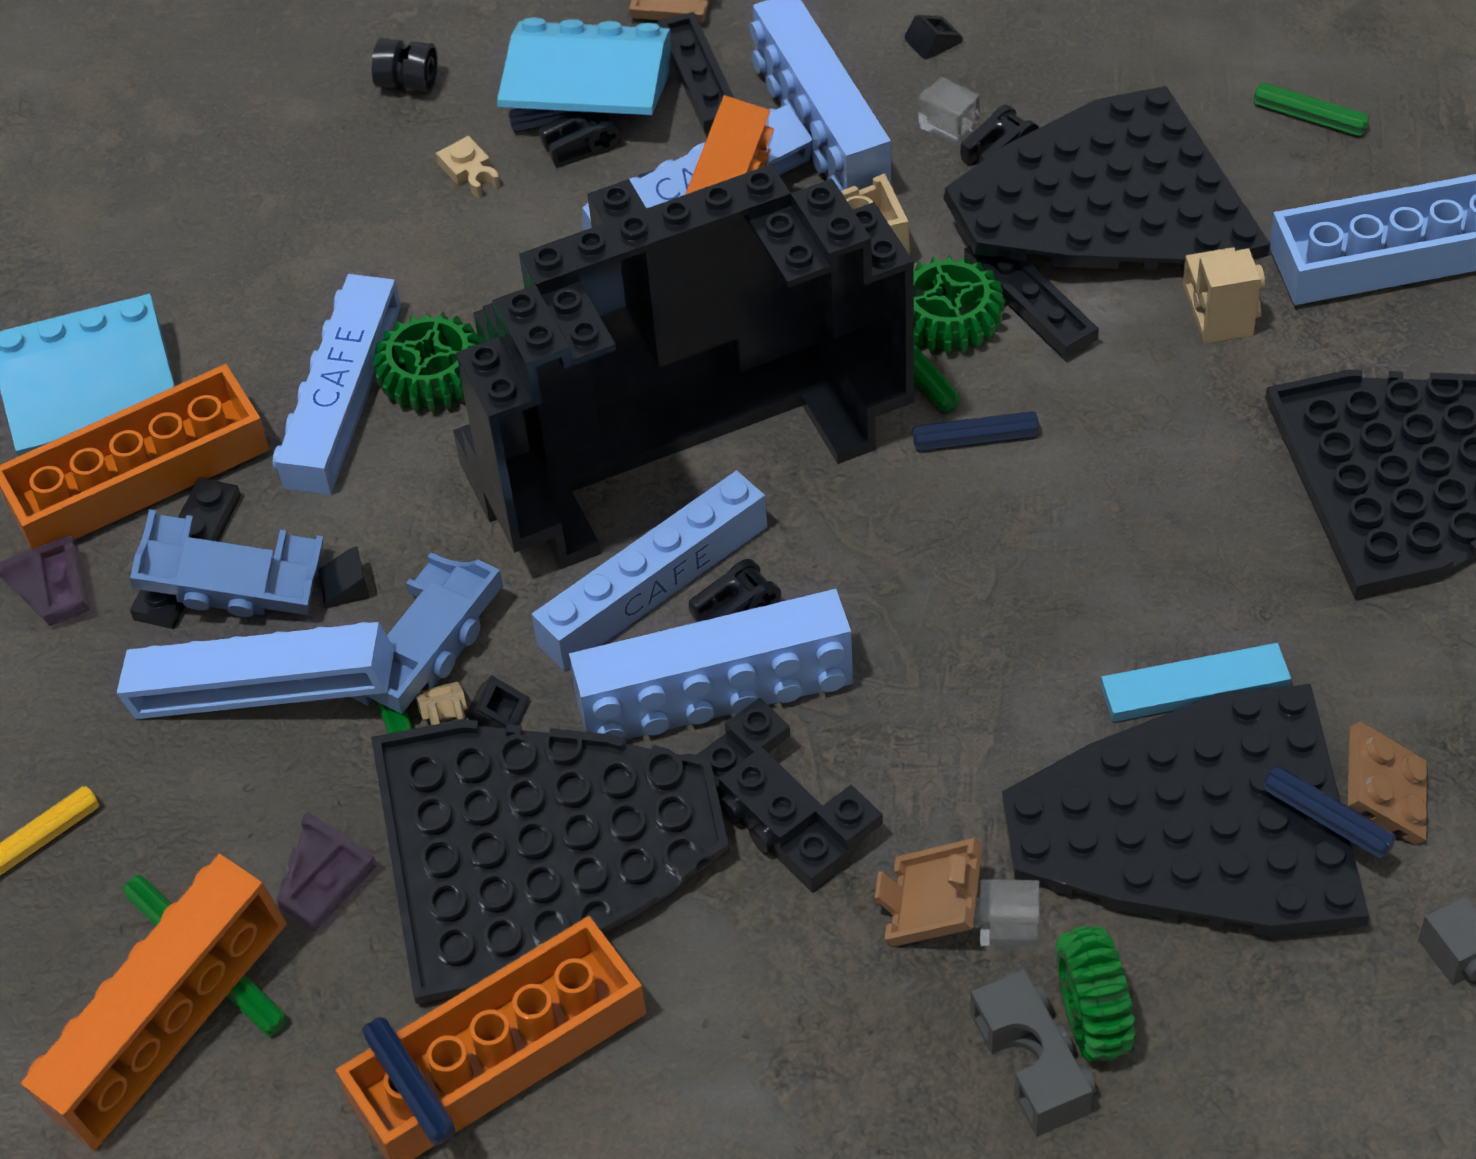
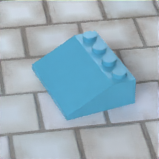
(585, 67)
(80, 369)

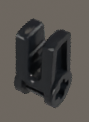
(994, 133)
(578, 137)
(734, 592)

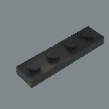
(696, 67)
(1039, 303)
(211, 507)

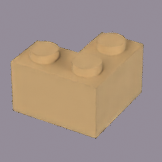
(1224, 292)

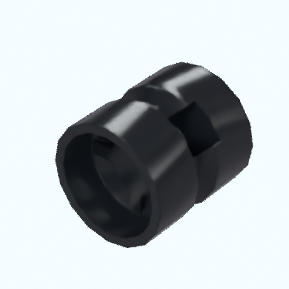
(401, 65)

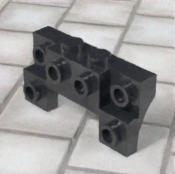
(776, 808)

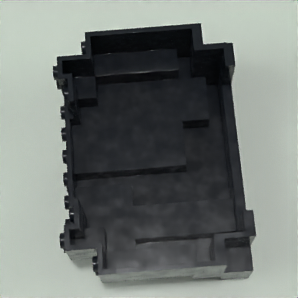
(676, 334)

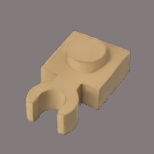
(468, 162)
(441, 703)

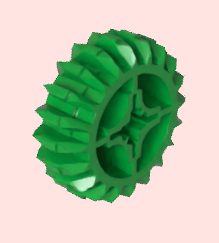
(955, 304)
(420, 361)
(1095, 993)

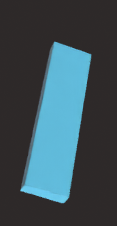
(1192, 680)

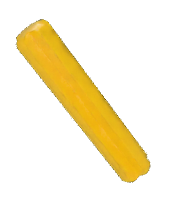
(46, 827)

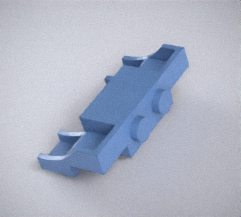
(225, 574)
(436, 626)

